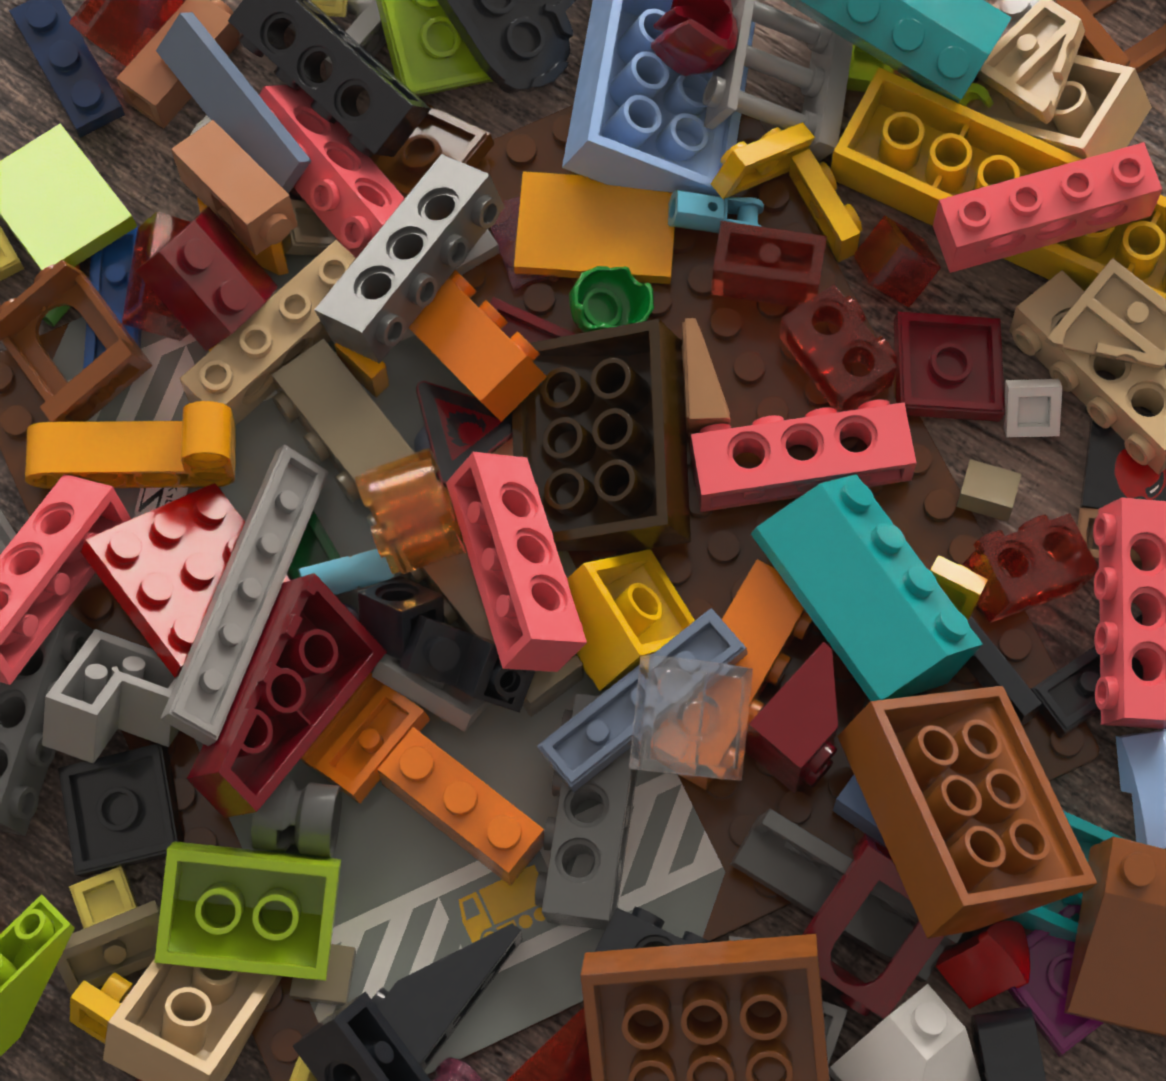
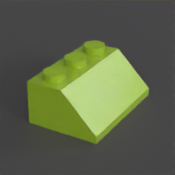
(247, 910)

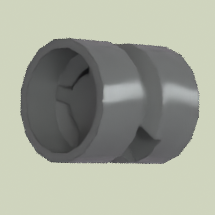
(299, 818)

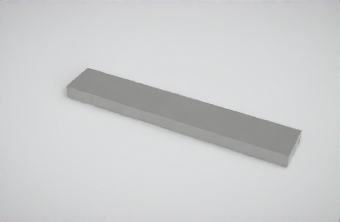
(244, 596)

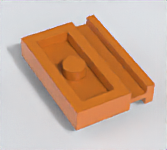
(363, 737)

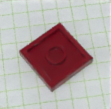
(949, 366)

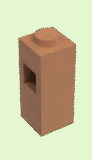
(149, 81)
(234, 187)

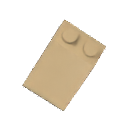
(1094, 115)
(186, 1022)

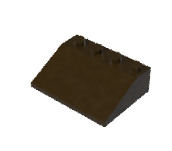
(609, 438)

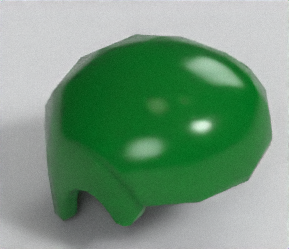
(609, 299)

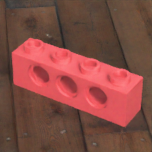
(340, 181)
(1046, 207)
(781, 477)
(515, 563)
(45, 568)
(1118, 636)

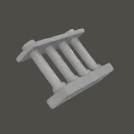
(821, 83)

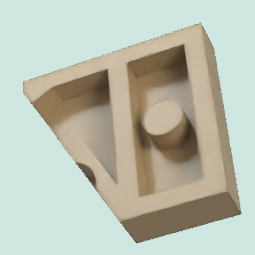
(1035, 58)
(1116, 320)

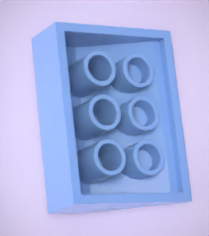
(636, 115)

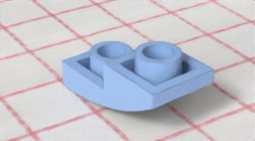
(1144, 776)

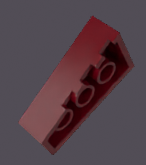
(294, 686)

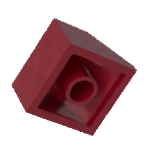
(207, 279)
(798, 725)

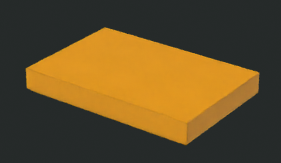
(582, 224)

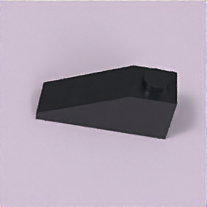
(436, 999)

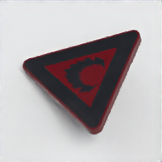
(458, 426)

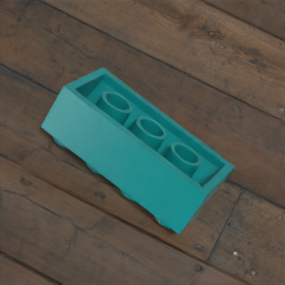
(924, 40)
(867, 590)

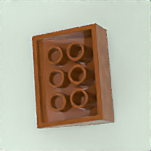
(964, 808)
(1122, 939)
(707, 1012)

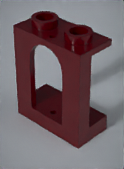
(881, 995)

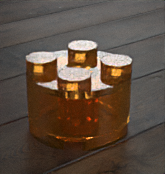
(411, 512)

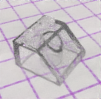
(690, 717)

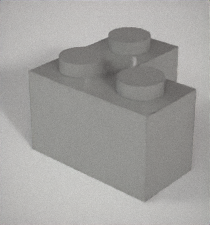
(104, 690)

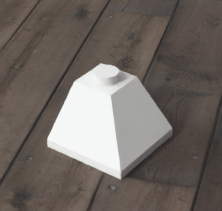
(912, 1044)

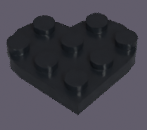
(515, 41)

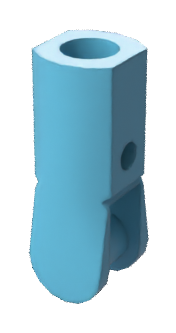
(707, 211)
(349, 573)

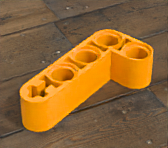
(137, 452)

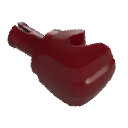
(696, 35)

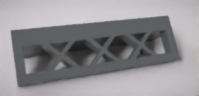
(806, 873)

